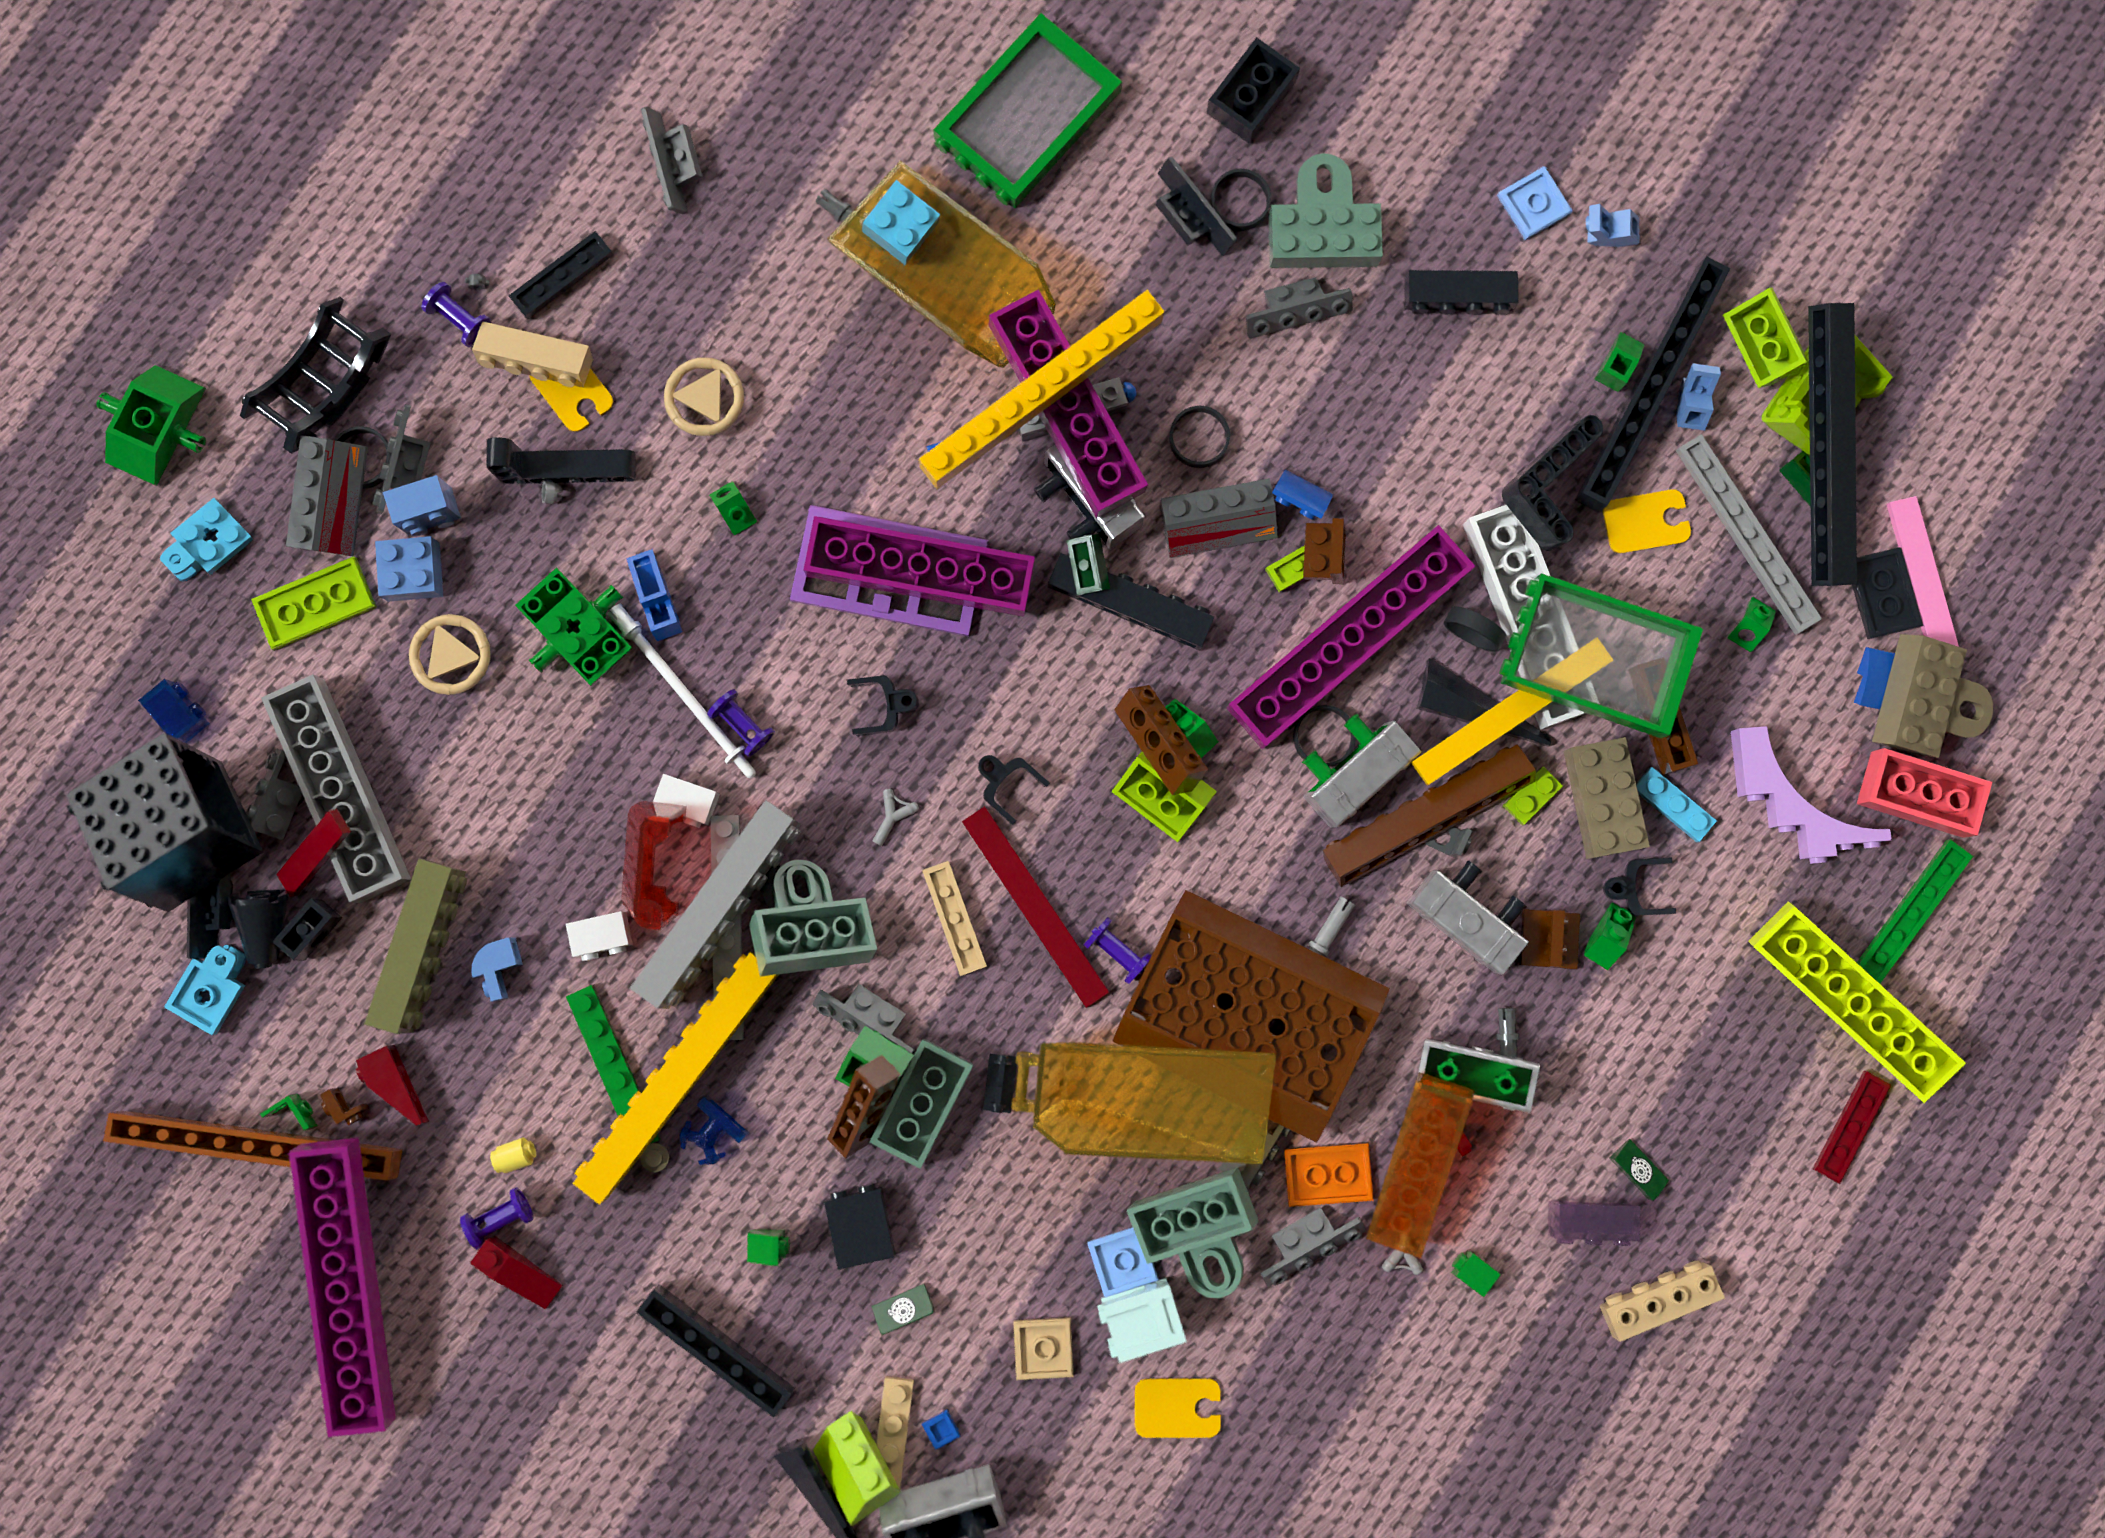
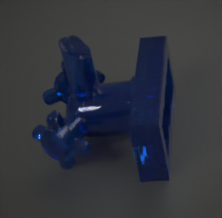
(712, 1131)

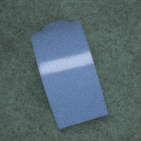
(1612, 228)
(1695, 397)
(491, 961)

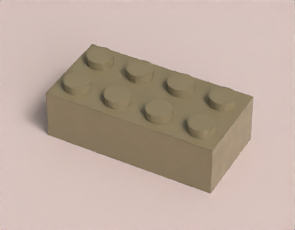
(1606, 798)

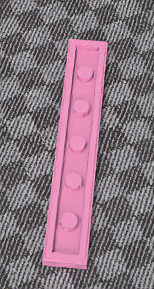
(1922, 570)

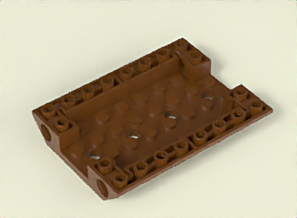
(1267, 982)

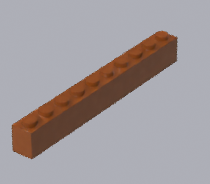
(232, 1141)

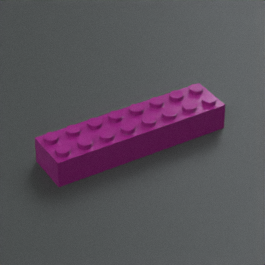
(1077, 419)
(919, 566)

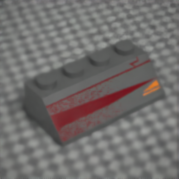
(326, 496)
(1219, 518)

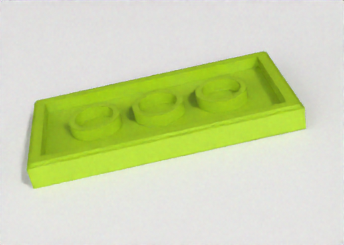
(313, 603)

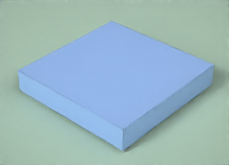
(1535, 203)
(1120, 1262)

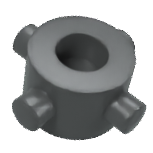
(477, 281)

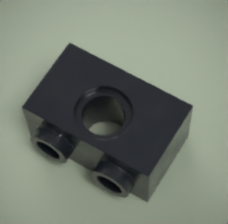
(307, 929)

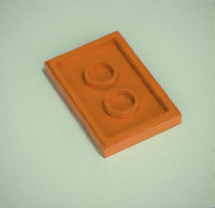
(1328, 1174)

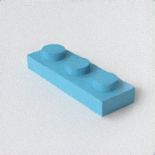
(1674, 804)

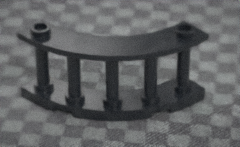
(340, 395)

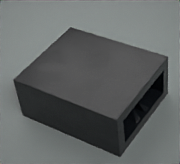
(859, 1226)

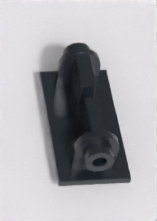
(1000, 1083)

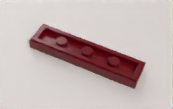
(313, 852)
(1851, 1127)

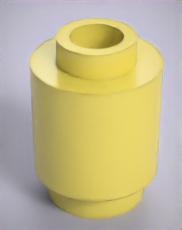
(513, 1155)

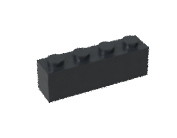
(1461, 291)

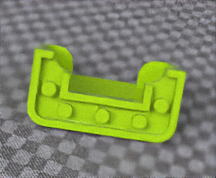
(1789, 408)

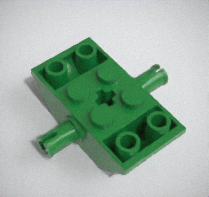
(151, 423)
(556, 608)

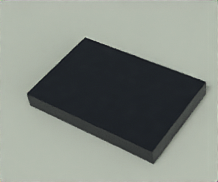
(1885, 594)

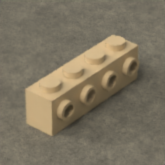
(532, 355)
(1661, 1301)

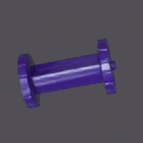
(439, 300)
(740, 722)
(1118, 950)
(496, 1218)

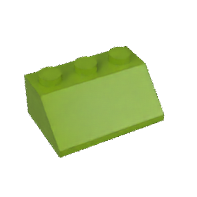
(1766, 338)
(1150, 797)
(855, 1467)

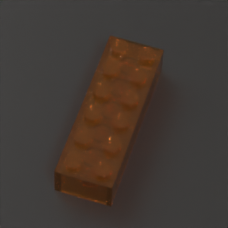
(1420, 1164)

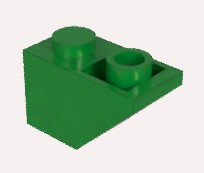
(1620, 362)
(1193, 727)
(1610, 936)
(767, 1246)

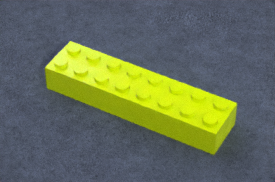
(1856, 1002)

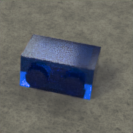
(174, 711)

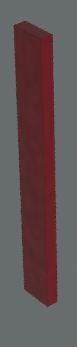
(1035, 907)

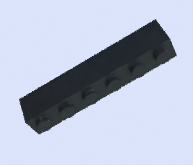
(1139, 605)
(715, 1350)

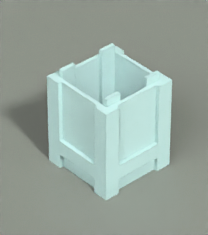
(1141, 1320)

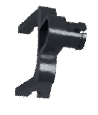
(894, 702)
(998, 774)
(1628, 887)

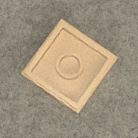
(1043, 1348)

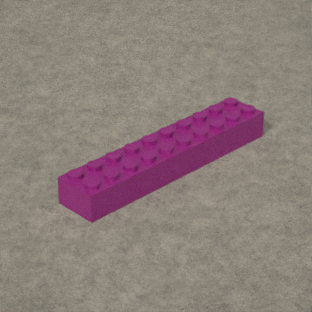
(1350, 637)
(342, 1287)

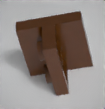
(1325, 551)
(1550, 938)

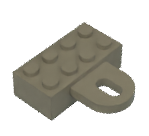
(1926, 698)

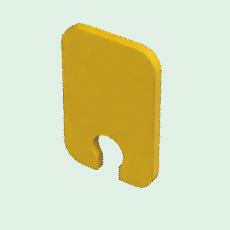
(566, 399)
(1639, 524)
(1168, 1408)

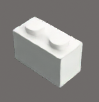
(699, 800)
(599, 935)

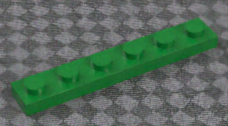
(1914, 910)
(604, 1048)

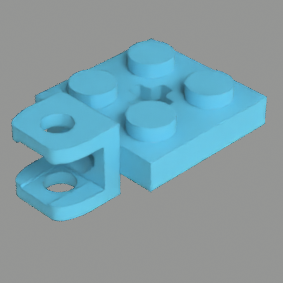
(191, 550)
(217, 977)

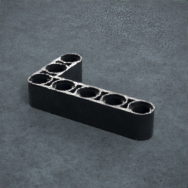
(512, 464)
(1526, 491)

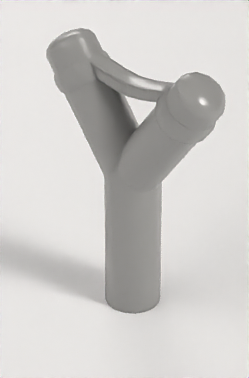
(892, 816)
(1395, 1257)

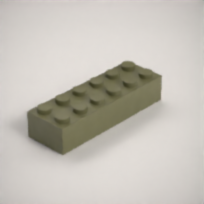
(416, 947)

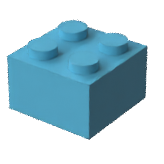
(900, 222)

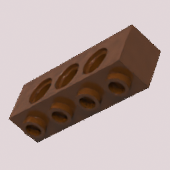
(1161, 740)
(1675, 750)
(863, 1106)

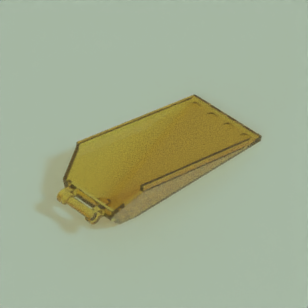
(956, 273)
(1149, 1101)

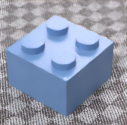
(422, 506)
(409, 569)

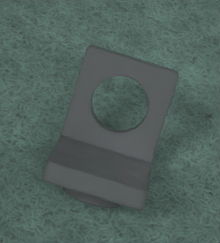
(1458, 842)

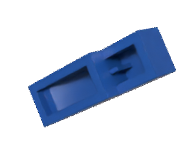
(654, 595)

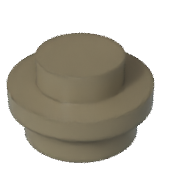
(655, 1157)

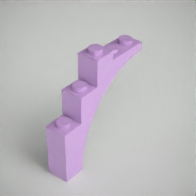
(1787, 810)

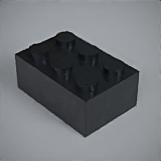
(1252, 90)

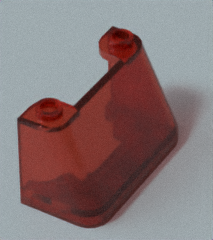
(646, 826)

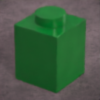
(1474, 1272)

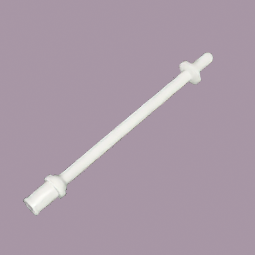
(632, 631)

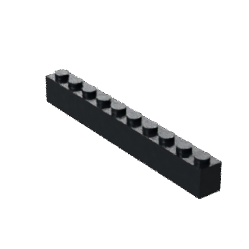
(1652, 384)
(1832, 444)

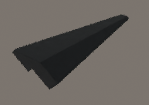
(1455, 698)
(804, 1472)

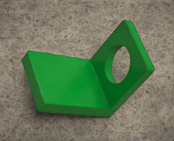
(733, 508)
(1758, 619)
(299, 1107)

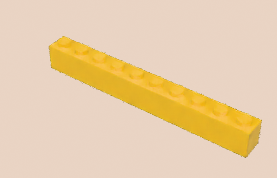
(1041, 389)
(674, 1080)

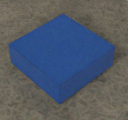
(941, 1429)

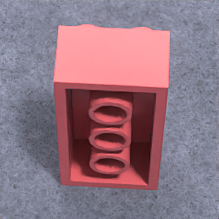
(1924, 793)

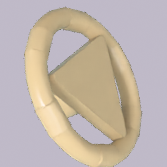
(703, 396)
(449, 654)

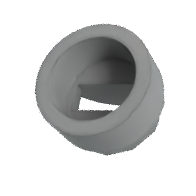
(550, 491)

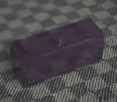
(1593, 1222)

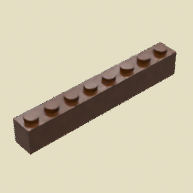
(1429, 814)

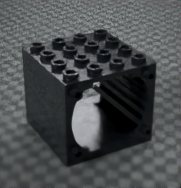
(163, 823)

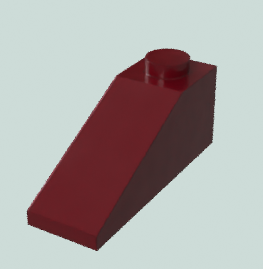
(388, 1078)
(515, 1272)

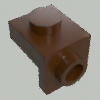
(337, 1107)

